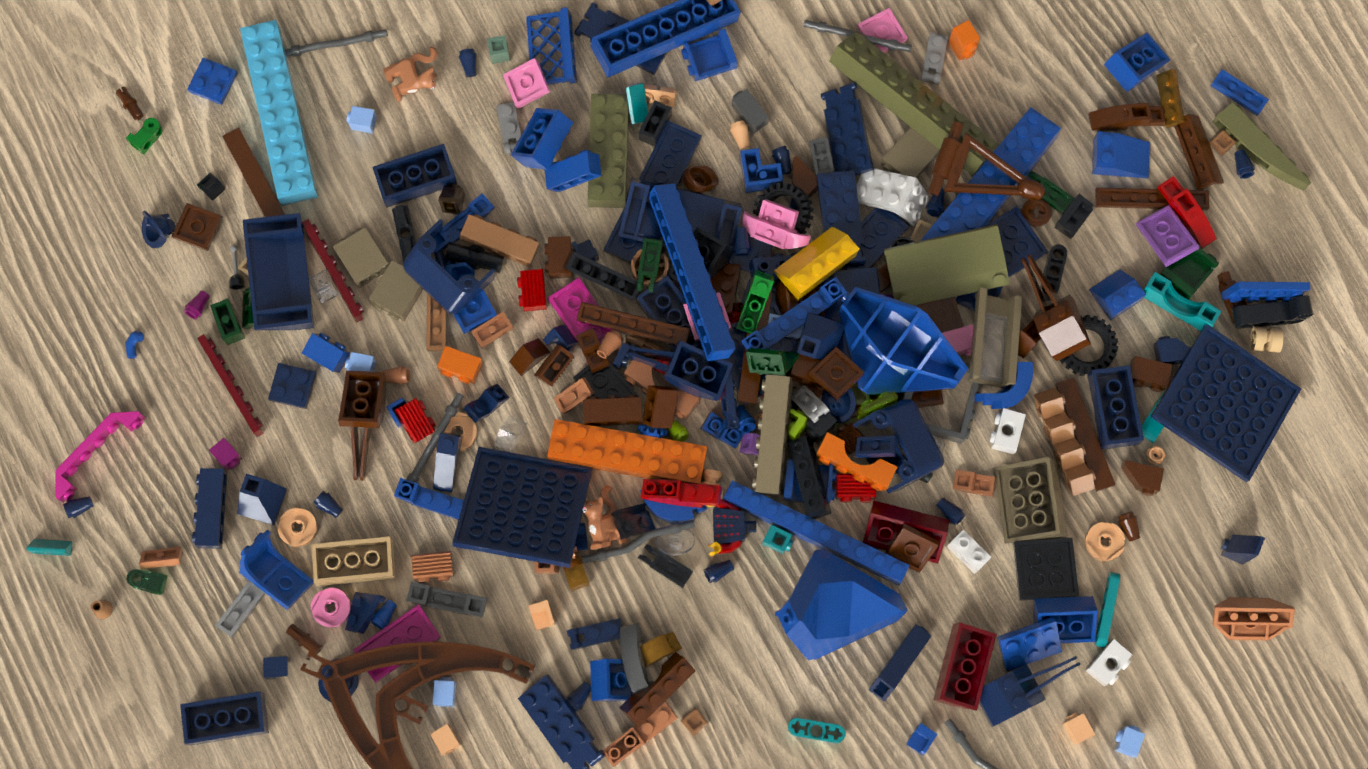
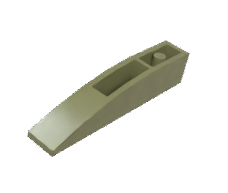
(1259, 146)

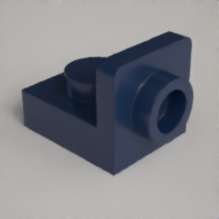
(621, 359)

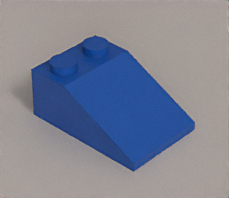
(1136, 62)
(1120, 155)

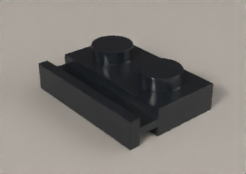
(633, 521)

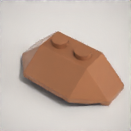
(1252, 618)

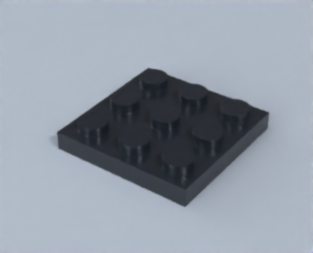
(1045, 569)

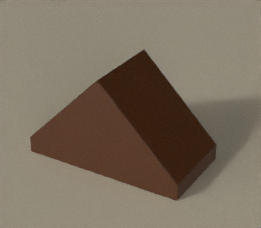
(529, 356)

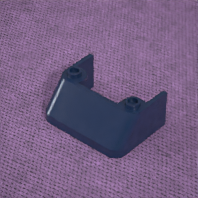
(436, 281)
(914, 437)

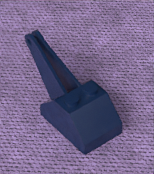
(687, 369)
(1016, 692)

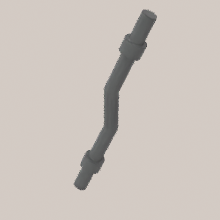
(822, 27)
(368, 36)
(450, 412)
(674, 528)
(960, 738)

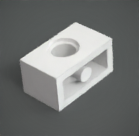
(1014, 422)
(969, 551)
(1099, 669)

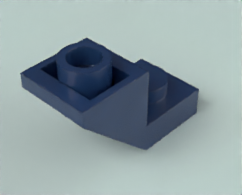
(487, 403)

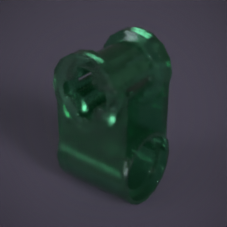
(150, 581)

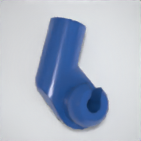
(131, 342)

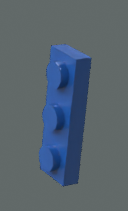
(1239, 92)

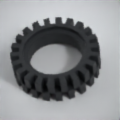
(799, 197)
(1109, 353)

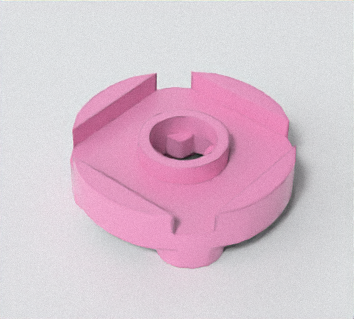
(336, 617)

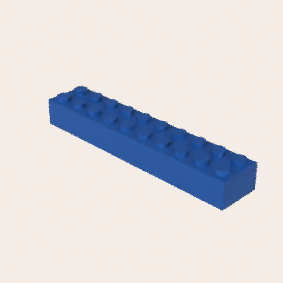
(1022, 151)

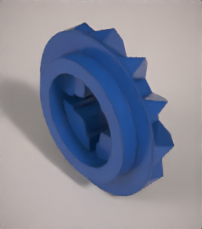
(650, 431)

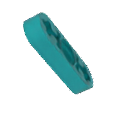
(802, 722)

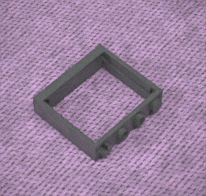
(968, 416)

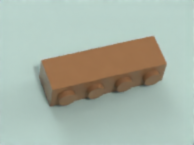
(499, 240)

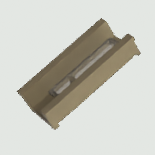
(995, 340)

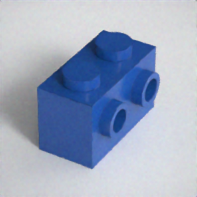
(326, 352)

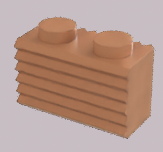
(432, 566)

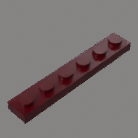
(337, 276)
(235, 391)

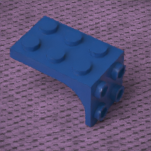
(273, 572)

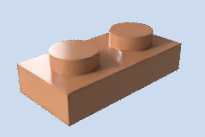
(492, 330)
(573, 395)
(160, 558)

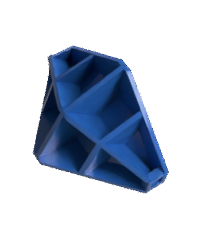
(897, 346)
(836, 606)

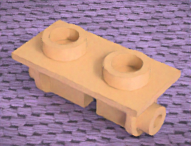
(664, 95)

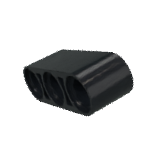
(1056, 264)

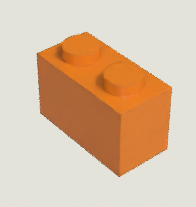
(964, 40)
(459, 365)

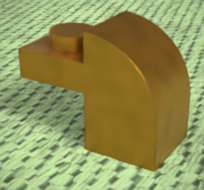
(659, 648)

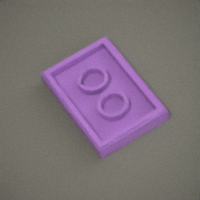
(1167, 235)

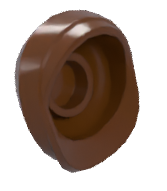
(700, 179)

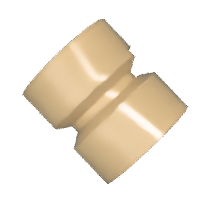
(1266, 339)

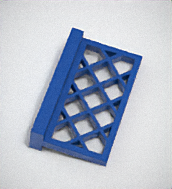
(566, 42)

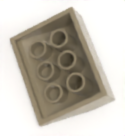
(1031, 500)

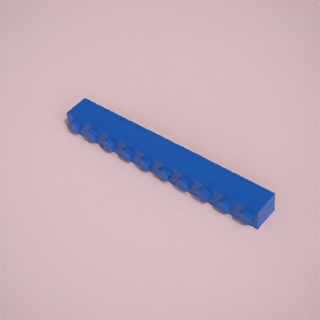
(691, 272)
(816, 533)

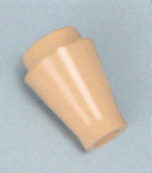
(740, 133)

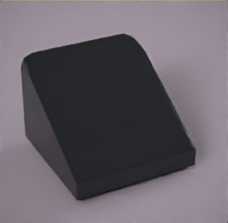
(211, 186)

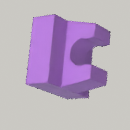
(748, 444)

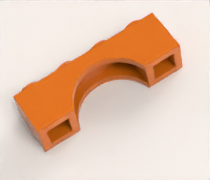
(833, 452)

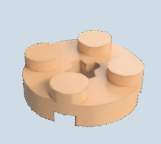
(467, 426)
(307, 532)
(1100, 551)

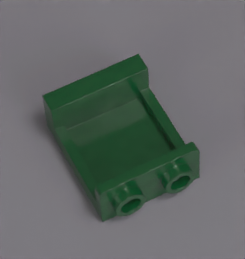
(1190, 272)

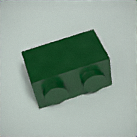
(227, 321)

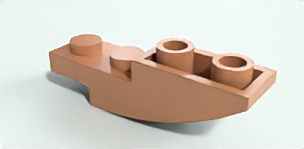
(639, 736)

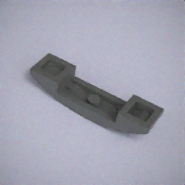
(446, 600)
(632, 658)

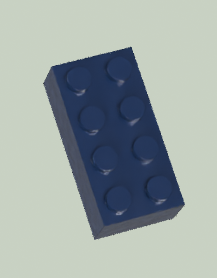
(414, 175)
(666, 306)
(1115, 407)
(224, 718)

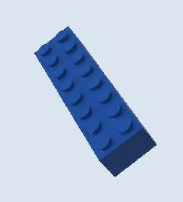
(660, 32)

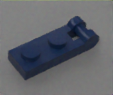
(595, 634)

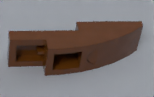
(1127, 115)

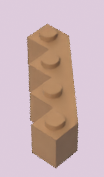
(1060, 433)

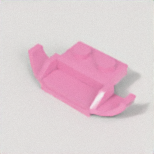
(775, 226)

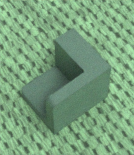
(498, 49)

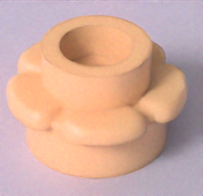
(1155, 450)

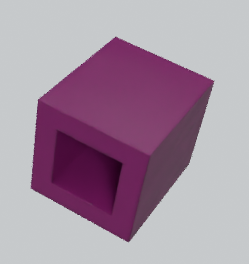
(226, 454)

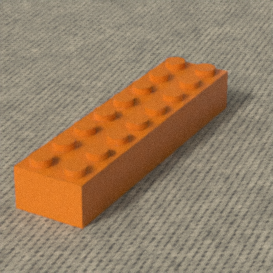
(626, 452)

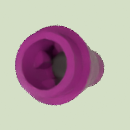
(196, 306)

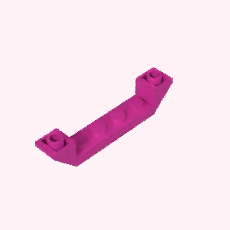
(65, 489)

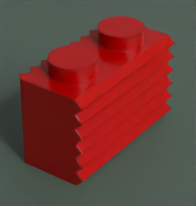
(533, 290)
(415, 420)
(850, 489)

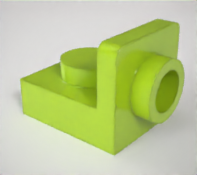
(797, 428)

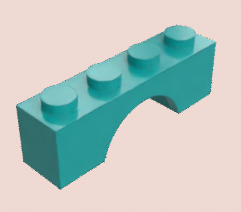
(1161, 293)

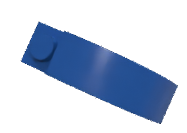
(1010, 394)
(673, 513)

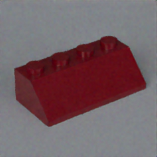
(887, 520)
(965, 666)

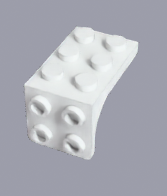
(893, 193)

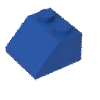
(1117, 293)
(609, 681)

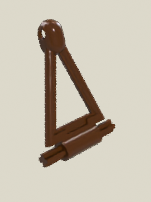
(951, 162)

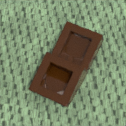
(589, 345)

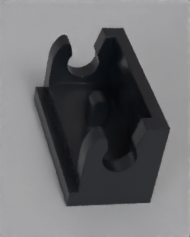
(1074, 216)

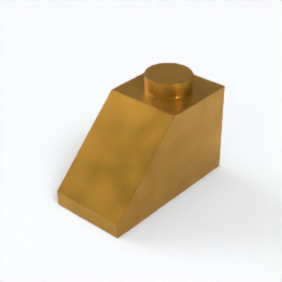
(576, 574)

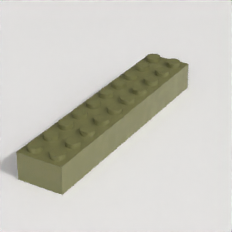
(906, 96)

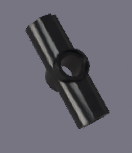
(403, 223)
(474, 256)

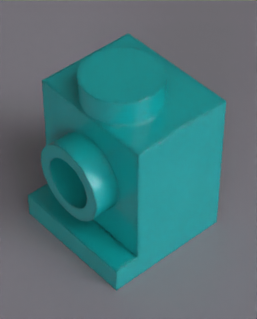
(774, 533)

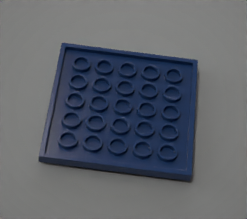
(1226, 403)
(523, 507)

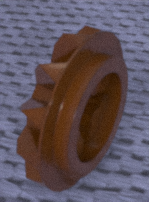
(1043, 208)

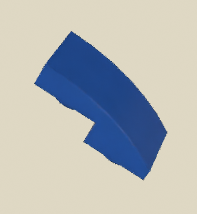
(716, 427)

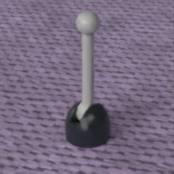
(236, 281)

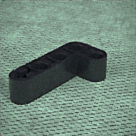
(1273, 313)

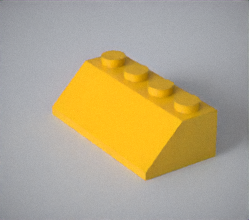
(817, 262)

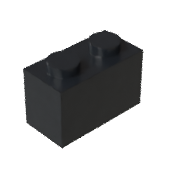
(655, 123)
(817, 431)

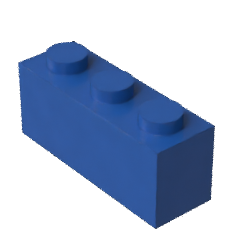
(573, 171)

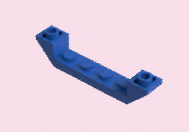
(795, 317)
(428, 499)

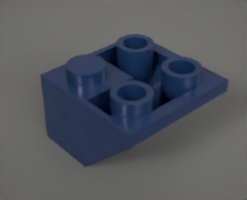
(819, 336)
(260, 499)

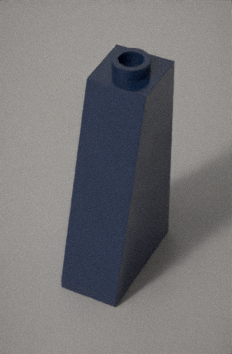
(900, 662)

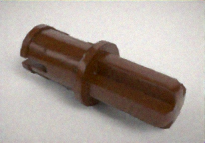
(129, 103)
(304, 639)

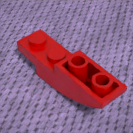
(1188, 211)
(681, 494)

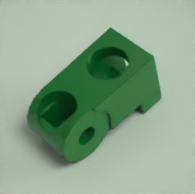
(146, 135)

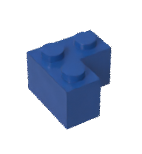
(755, 175)

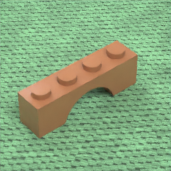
(641, 375)

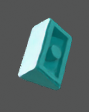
(637, 102)
(50, 547)

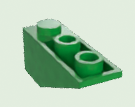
(755, 301)

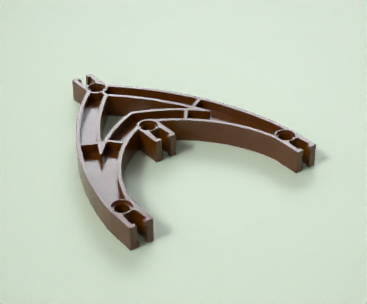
(432, 661)

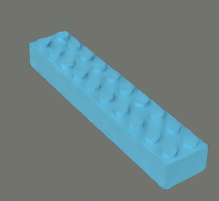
(279, 113)

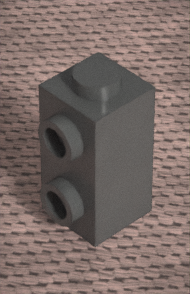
(749, 110)

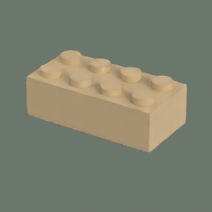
(353, 561)

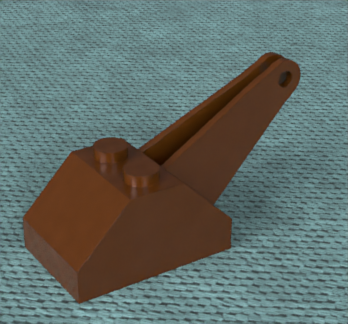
(1058, 322)
(362, 406)

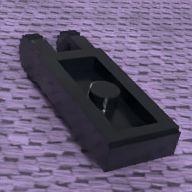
(667, 566)

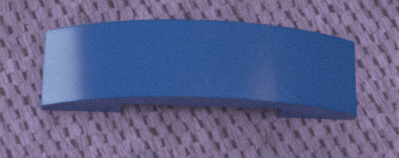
(451, 231)

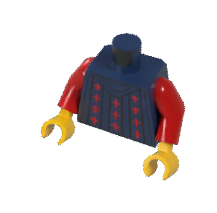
(729, 528)

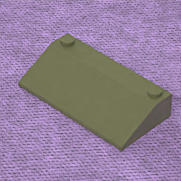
(947, 266)

